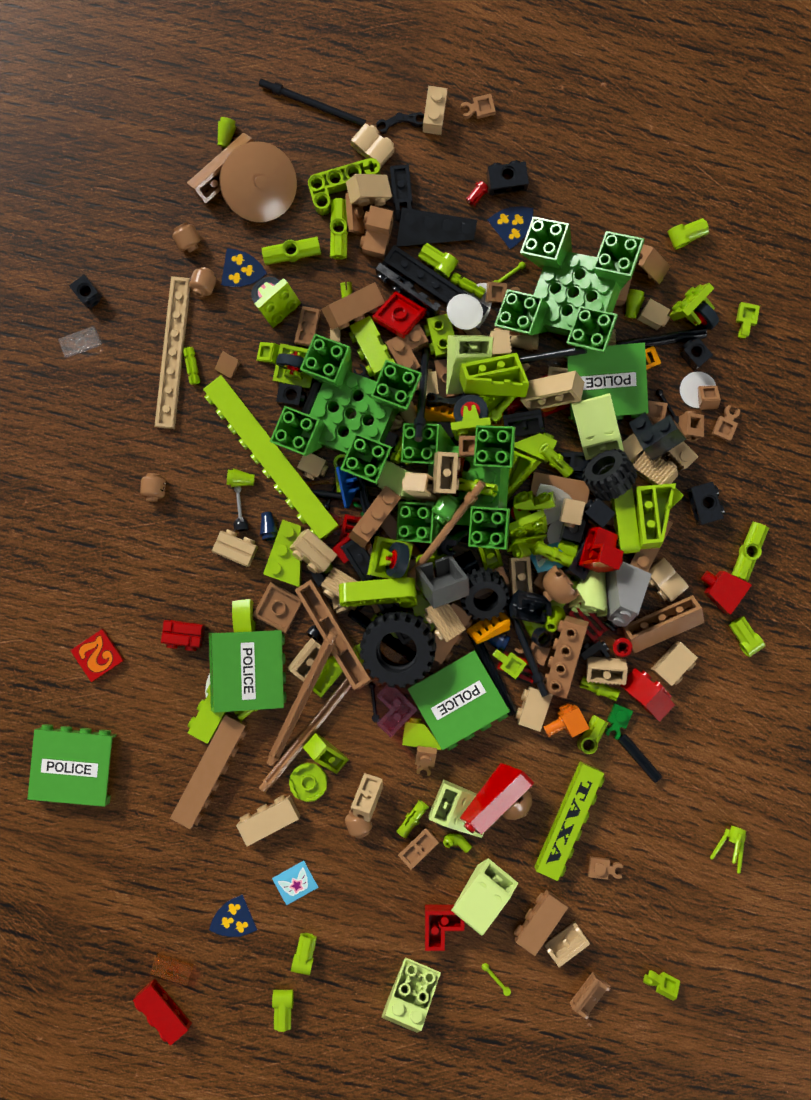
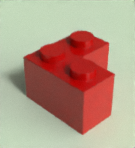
(601, 551)
(650, 695)
(437, 921)

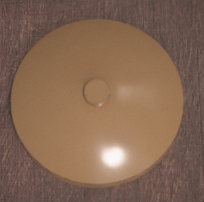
(258, 181)

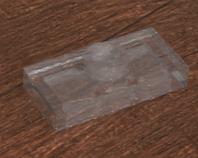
(80, 342)

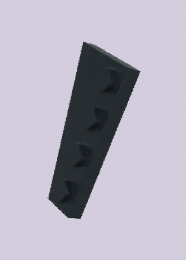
(425, 227)
(406, 289)

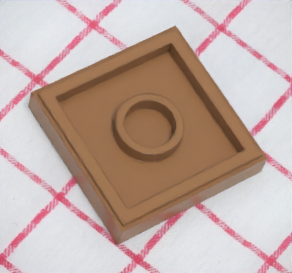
(278, 607)

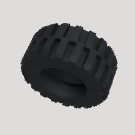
(383, 668)

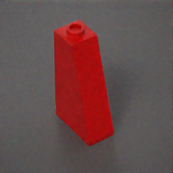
(495, 798)

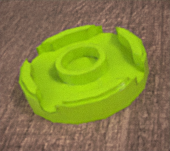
(308, 782)

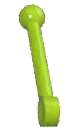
(521, 265)
(506, 990)

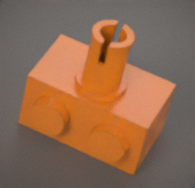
(569, 719)

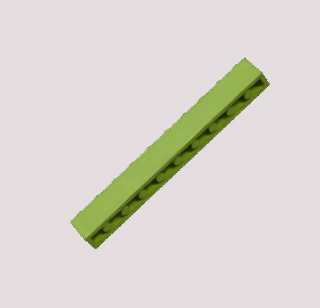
(271, 458)

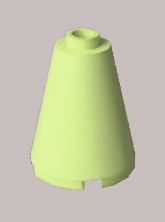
(592, 595)

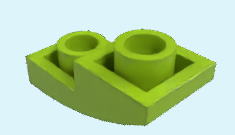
(527, 501)
(242, 616)

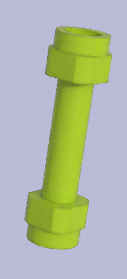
(495, 414)

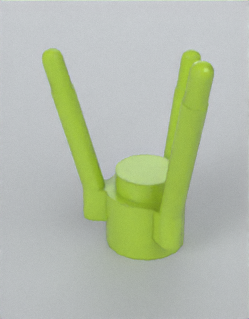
(738, 837)

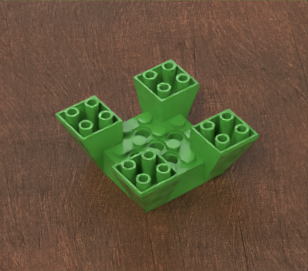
(590, 323)
(382, 400)
(491, 464)

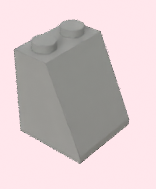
(625, 593)

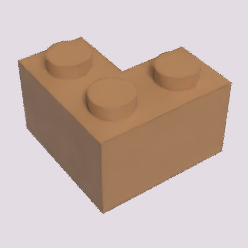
(379, 228)
(403, 349)

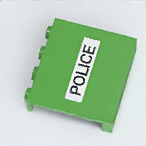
(616, 372)
(246, 670)
(459, 701)
(70, 765)

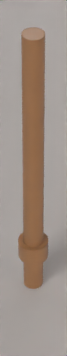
(469, 499)

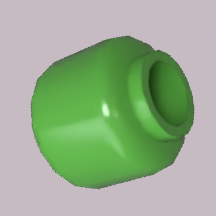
(445, 508)

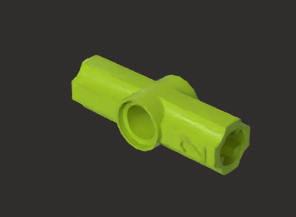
(338, 240)
(278, 253)
(755, 540)

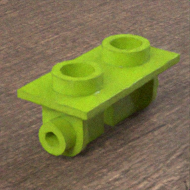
(521, 546)

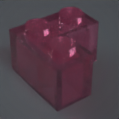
(399, 711)

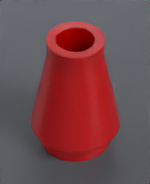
(625, 651)

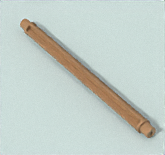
(302, 698)
(306, 734)

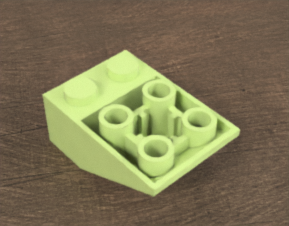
(463, 350)
(597, 425)
(450, 805)
(484, 896)
(411, 995)

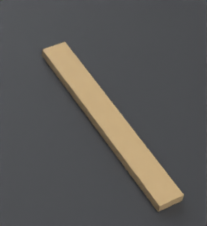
(172, 353)

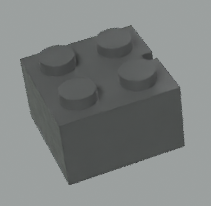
(448, 584)

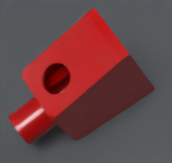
(725, 590)

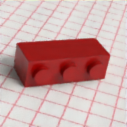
(162, 1012)

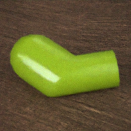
(456, 840)

